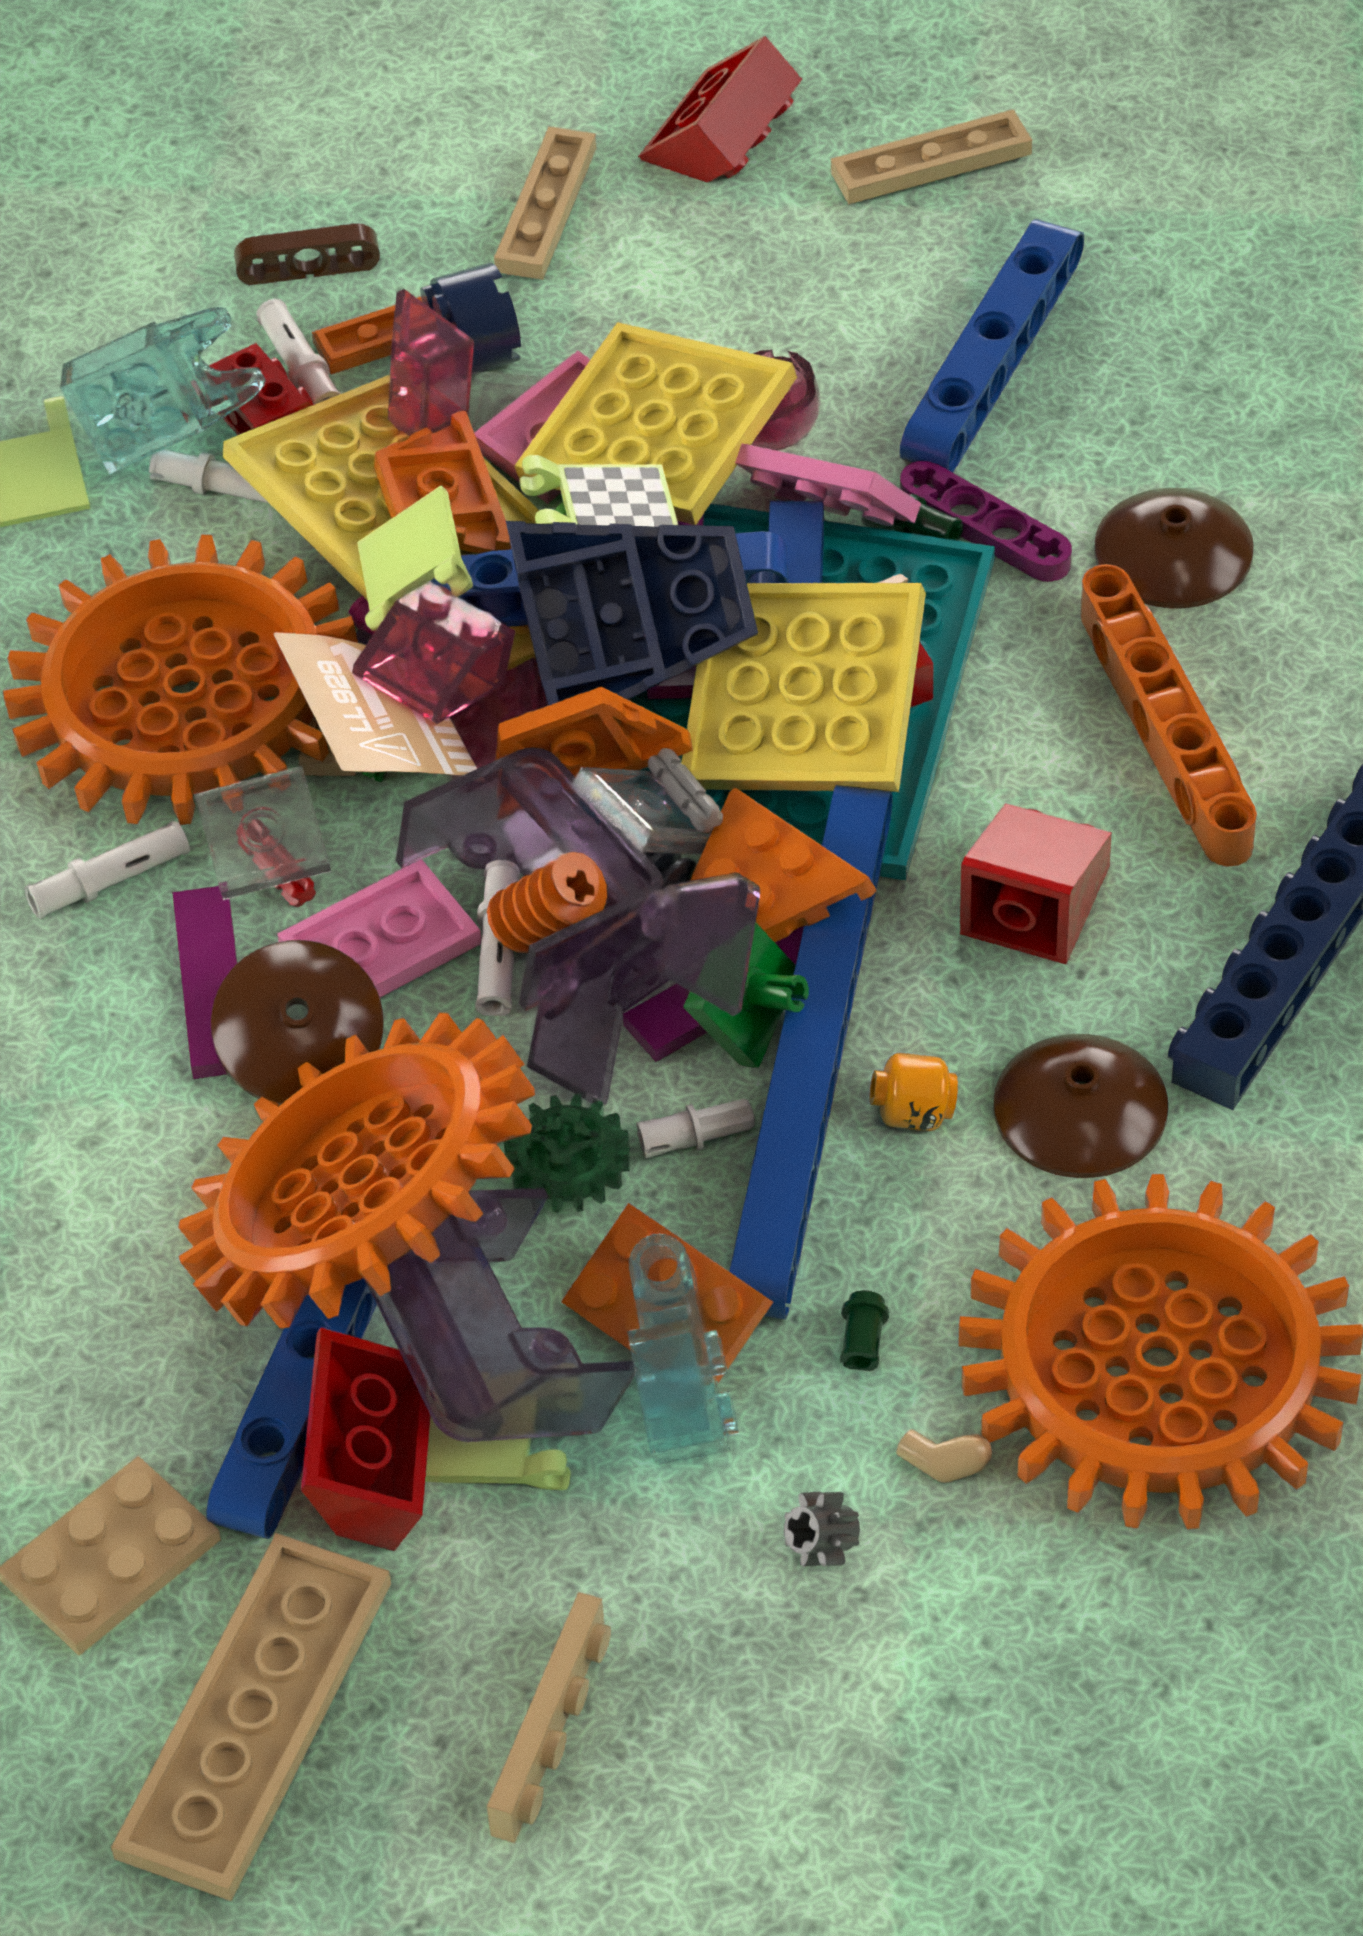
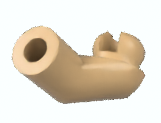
(948, 1459)

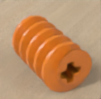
(547, 901)

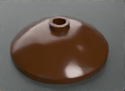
(1176, 546)
(266, 1046)
(1078, 1126)

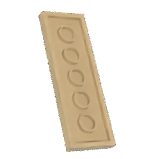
(251, 1717)

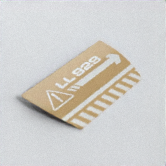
(363, 723)

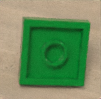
(766, 994)

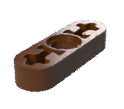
(320, 239)

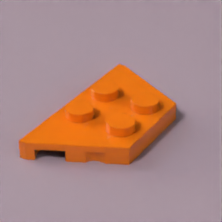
(452, 460)
(594, 732)
(791, 869)

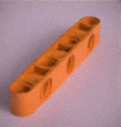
(1168, 716)

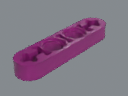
(992, 515)

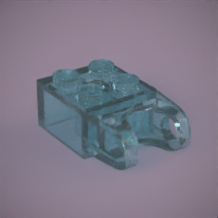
(167, 383)
(677, 1359)

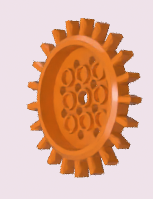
(182, 619)
(294, 1203)
(1127, 1264)

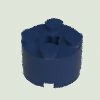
(478, 310)

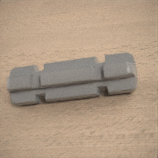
(685, 790)

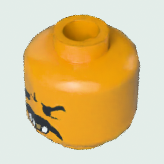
(914, 1092)

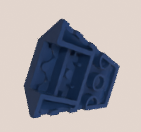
(627, 602)

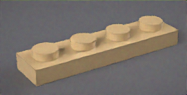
(931, 156)
(545, 203)
(540, 1737)

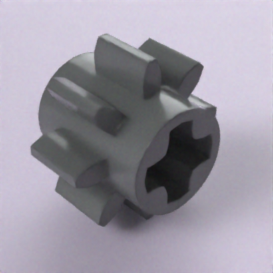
(821, 1529)

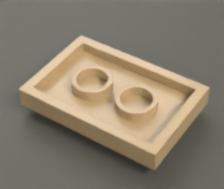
(108, 1555)

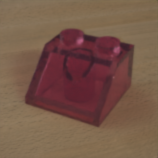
(427, 368)
(436, 653)

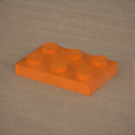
(607, 1299)

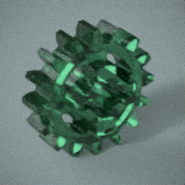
(570, 1152)

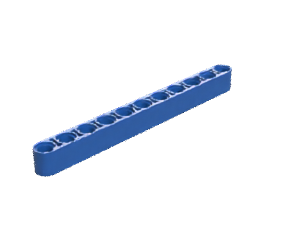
(809, 1060)

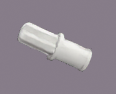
(694, 1127)

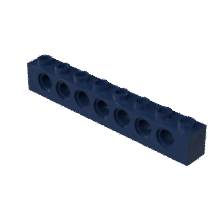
(1280, 964)

